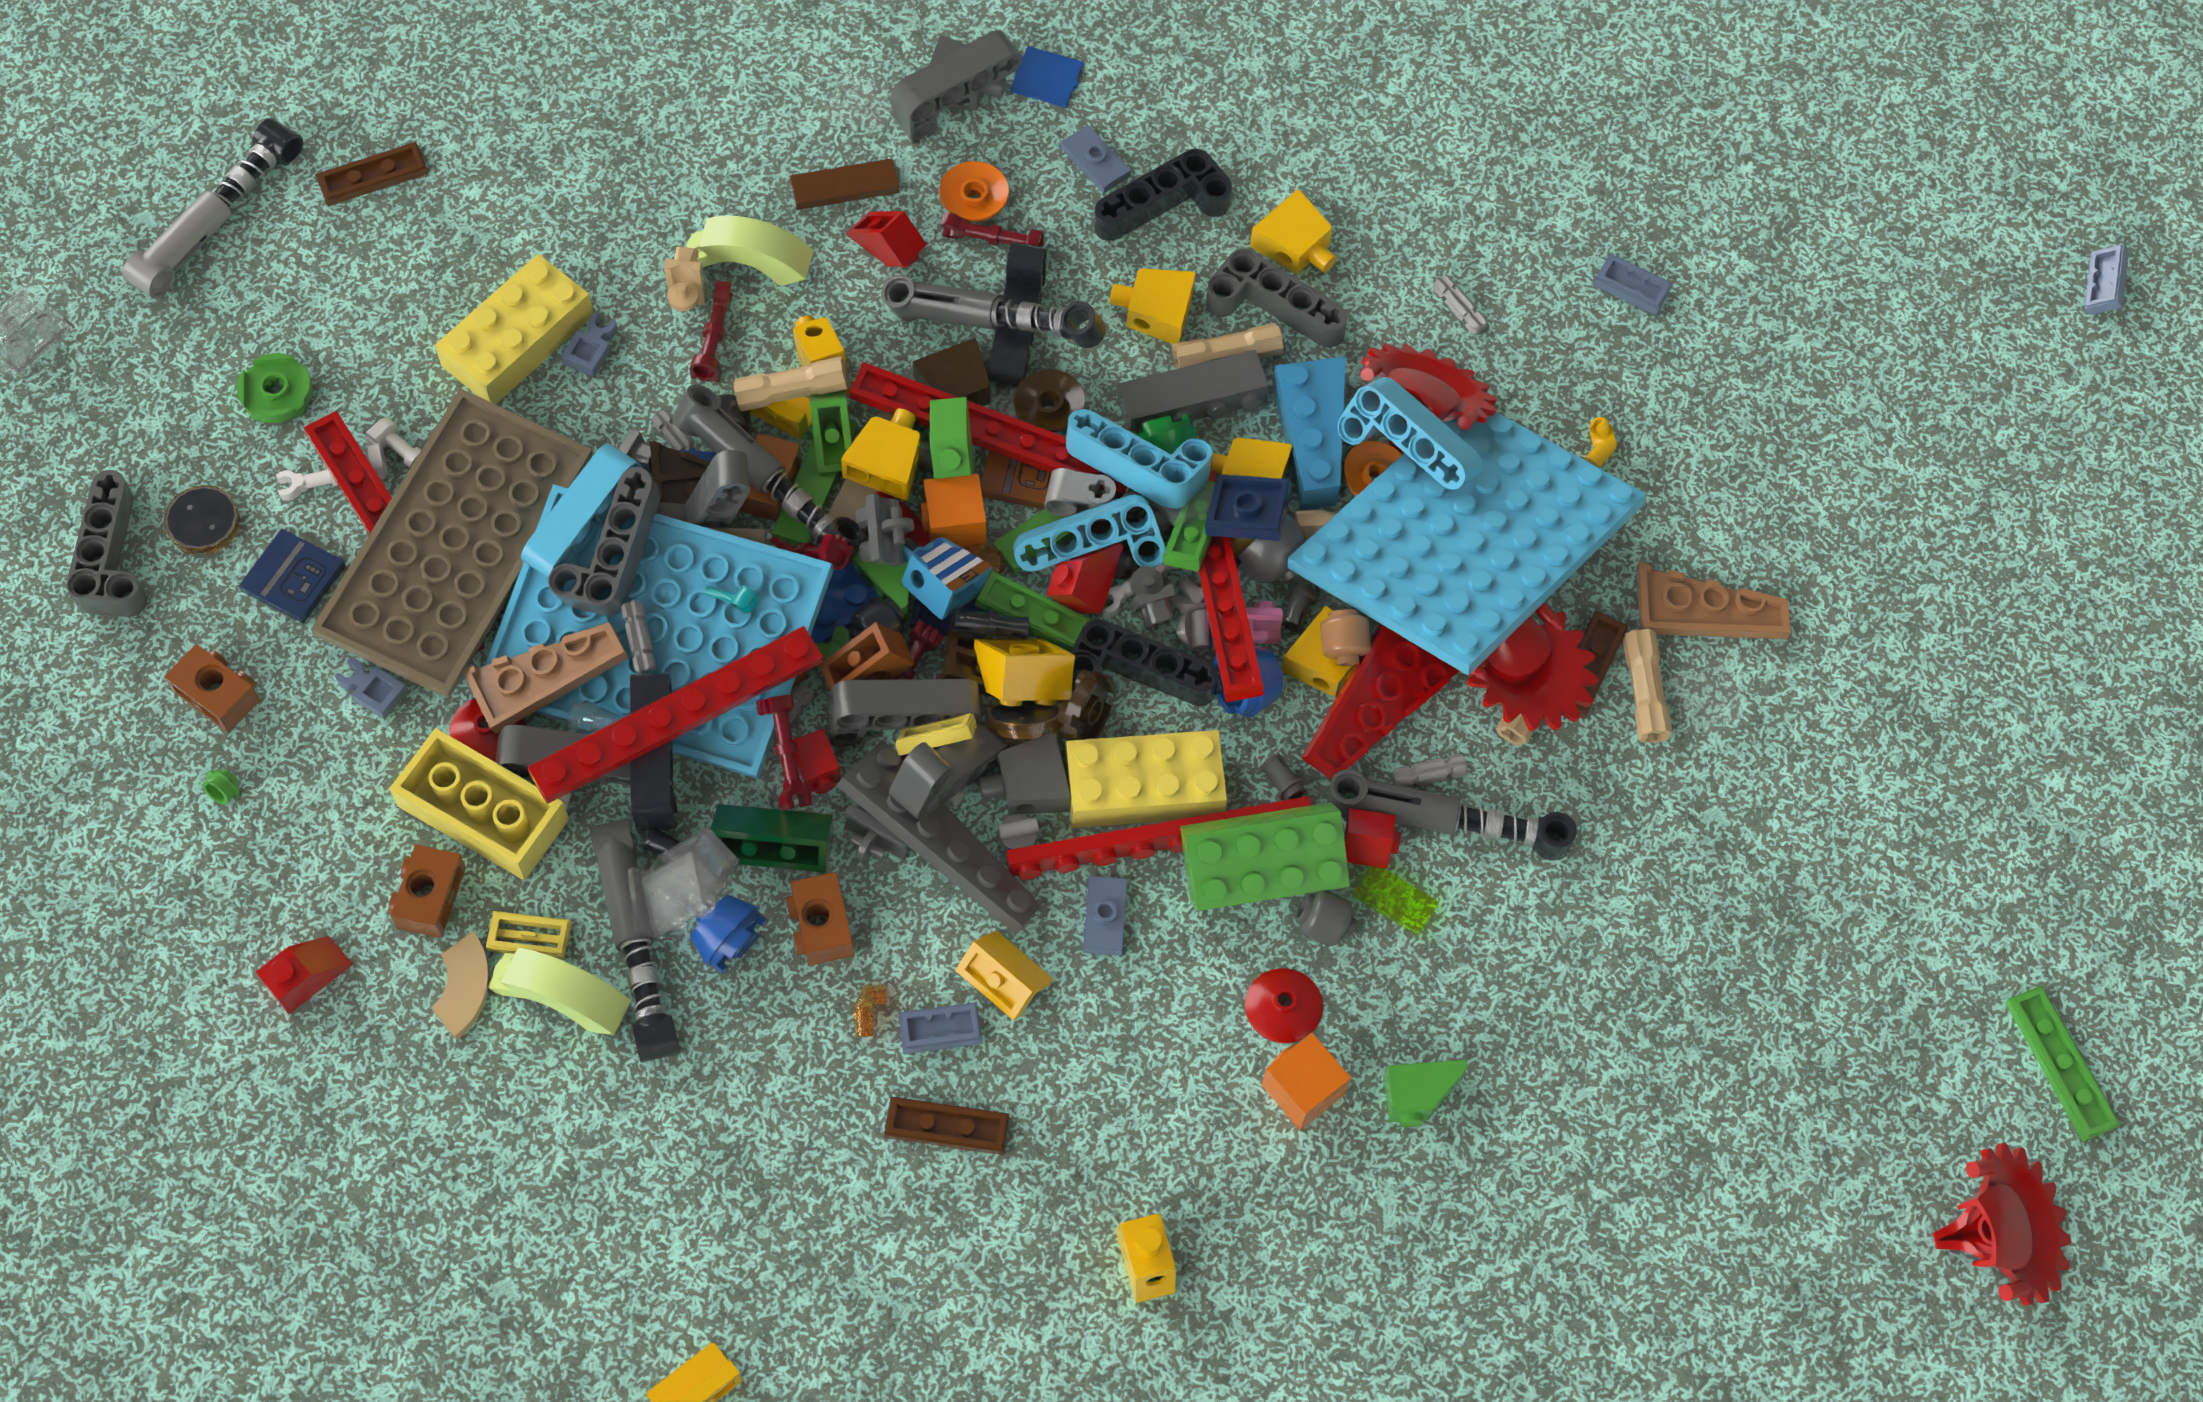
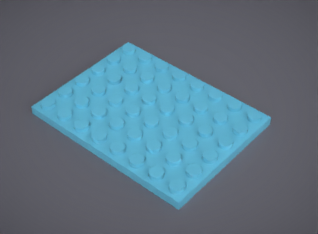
(1470, 560)
(686, 627)

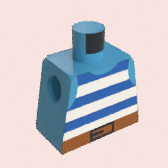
(943, 575)

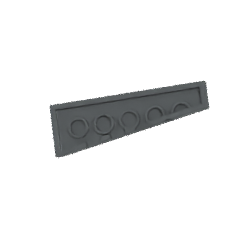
(939, 840)

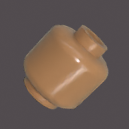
(1345, 637)

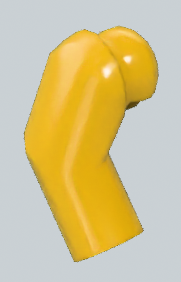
(1602, 440)

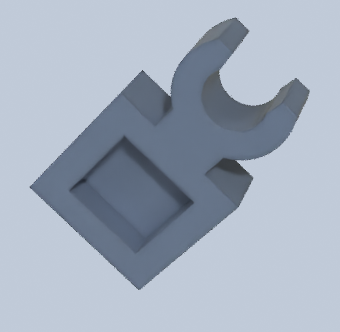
(590, 349)
(375, 690)

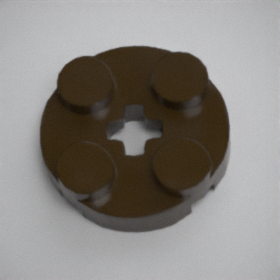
(1087, 709)

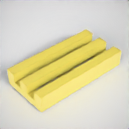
(937, 733)
(533, 921)

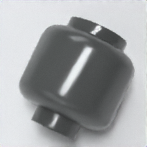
(1325, 917)

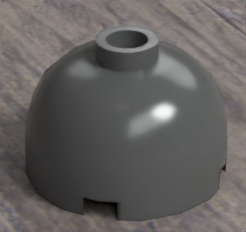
(1268, 559)

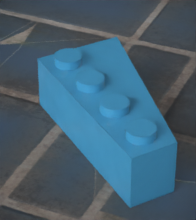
(1309, 408)

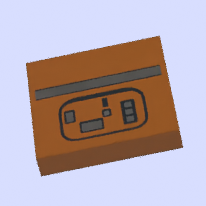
(1014, 481)

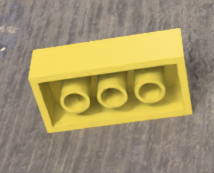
(514, 330)
(1145, 778)
(479, 804)

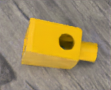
(1295, 235)
(1157, 302)
(817, 341)
(885, 455)
(1253, 459)
(1308, 664)
(1147, 1256)

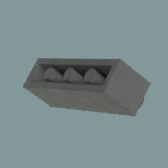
(1197, 390)

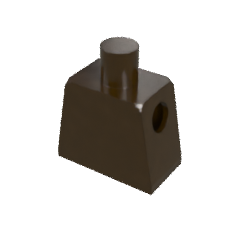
(956, 371)

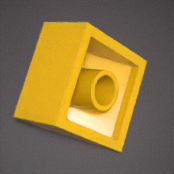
(1025, 670)

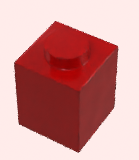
(817, 762)
(1370, 838)

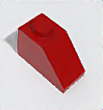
(888, 237)
(1085, 579)
(302, 971)

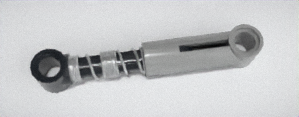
(156, 267)

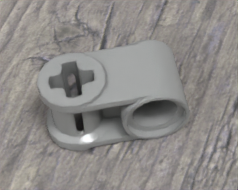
(1076, 492)

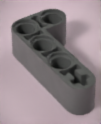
(950, 80)
(1319, 321)
(716, 495)
(111, 503)
(611, 542)
(896, 704)
(525, 745)
(934, 777)

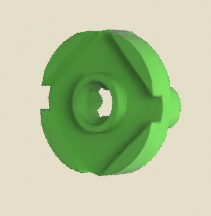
(280, 406)

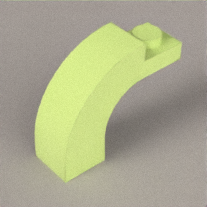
(755, 244)
(561, 987)

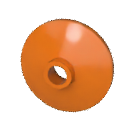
(974, 179)
(1367, 461)

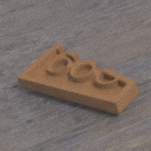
(1698, 608)
(529, 681)

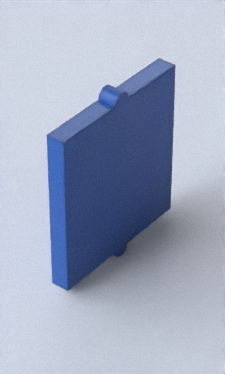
(1047, 76)

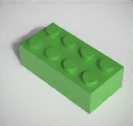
(1265, 856)

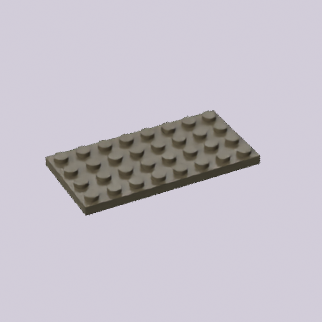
(449, 543)

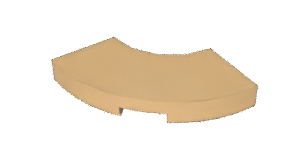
(466, 985)

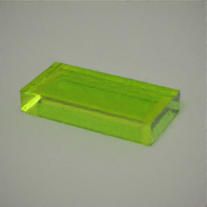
(1395, 899)

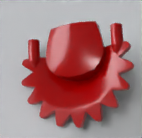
(1433, 382)
(1538, 672)
(2011, 1225)

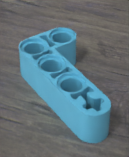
(1451, 459)
(1136, 462)
(578, 512)
(1087, 541)

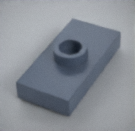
(1095, 159)
(2106, 279)
(1632, 284)
(1105, 915)
(940, 1028)

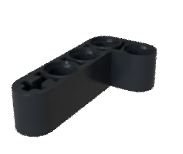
(1119, 214)
(1023, 283)
(1145, 668)
(652, 773)

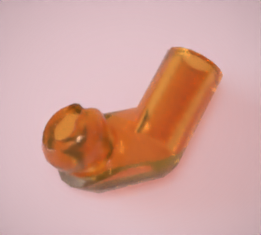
(864, 1006)

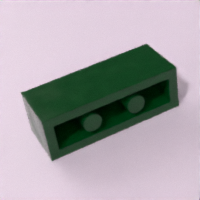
(775, 837)

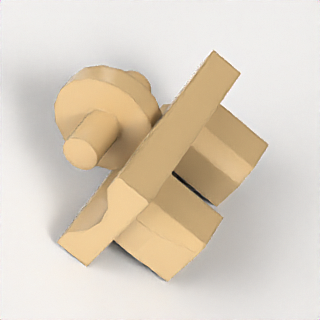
(685, 279)

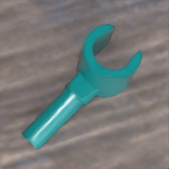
(743, 600)

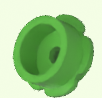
(221, 786)

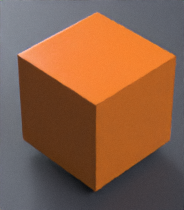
(954, 510)
(1305, 1081)

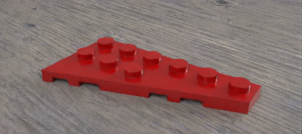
(1374, 699)

